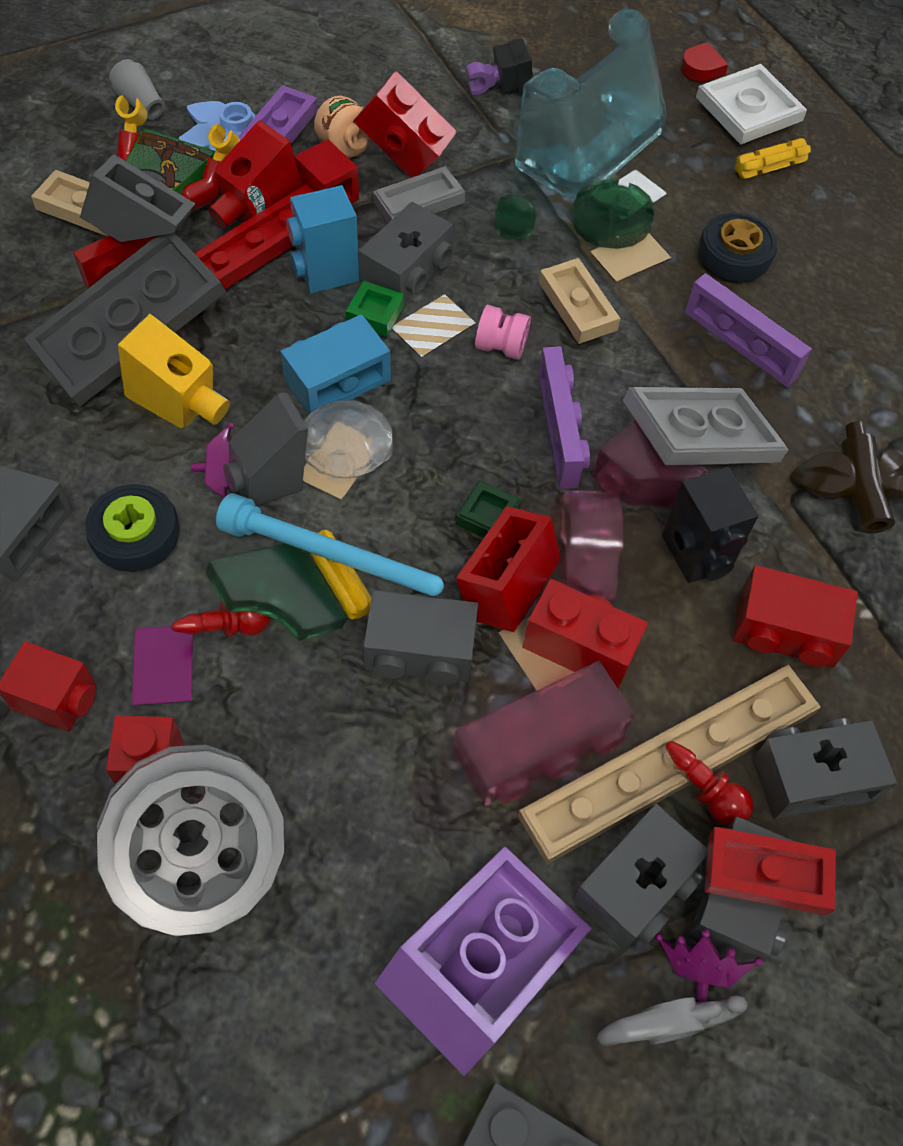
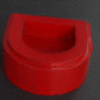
(703, 63)

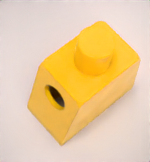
(168, 375)

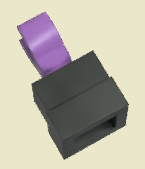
(511, 69)

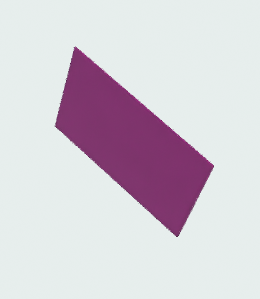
(162, 666)

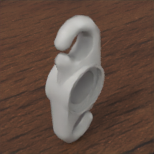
(671, 1020)

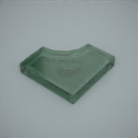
(278, 584)

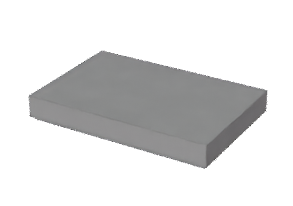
(704, 425)

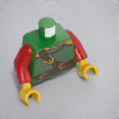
(172, 161)

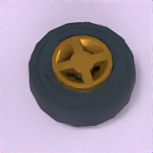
(737, 246)

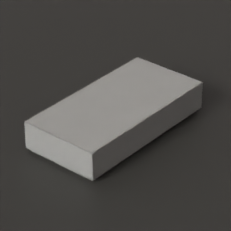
(432, 190)

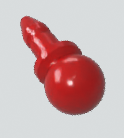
(244, 622)
(723, 798)

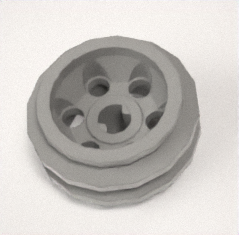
(222, 893)

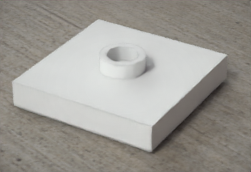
(751, 103)

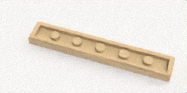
(648, 773)

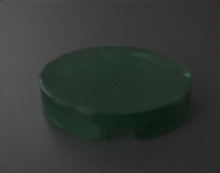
(612, 214)

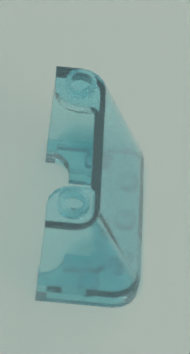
(594, 123)

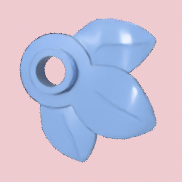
(230, 116)

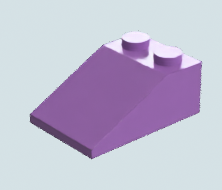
(482, 959)

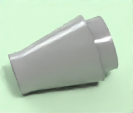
(133, 82)

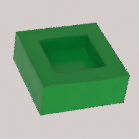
(377, 305)

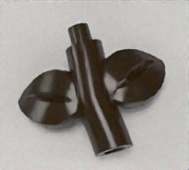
(856, 474)

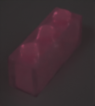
(543, 734)

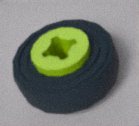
(146, 542)

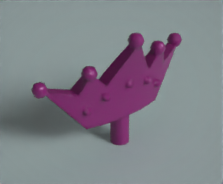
(216, 456)
(705, 963)

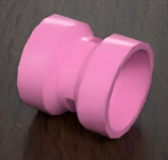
(502, 332)

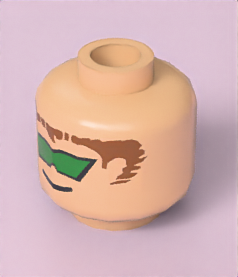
(336, 123)

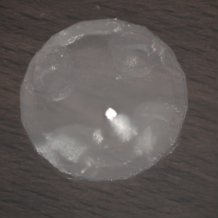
(347, 440)

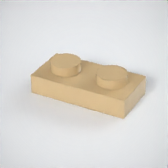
(63, 198)
(579, 300)

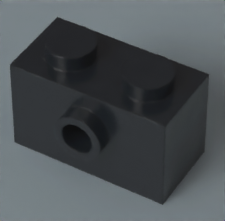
(709, 525)

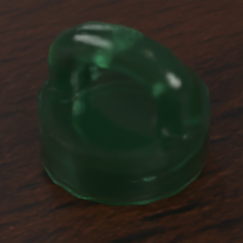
(515, 217)

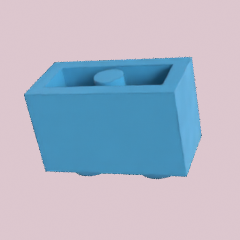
(324, 239)
(336, 364)

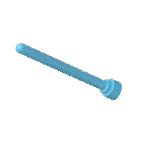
(241, 517)

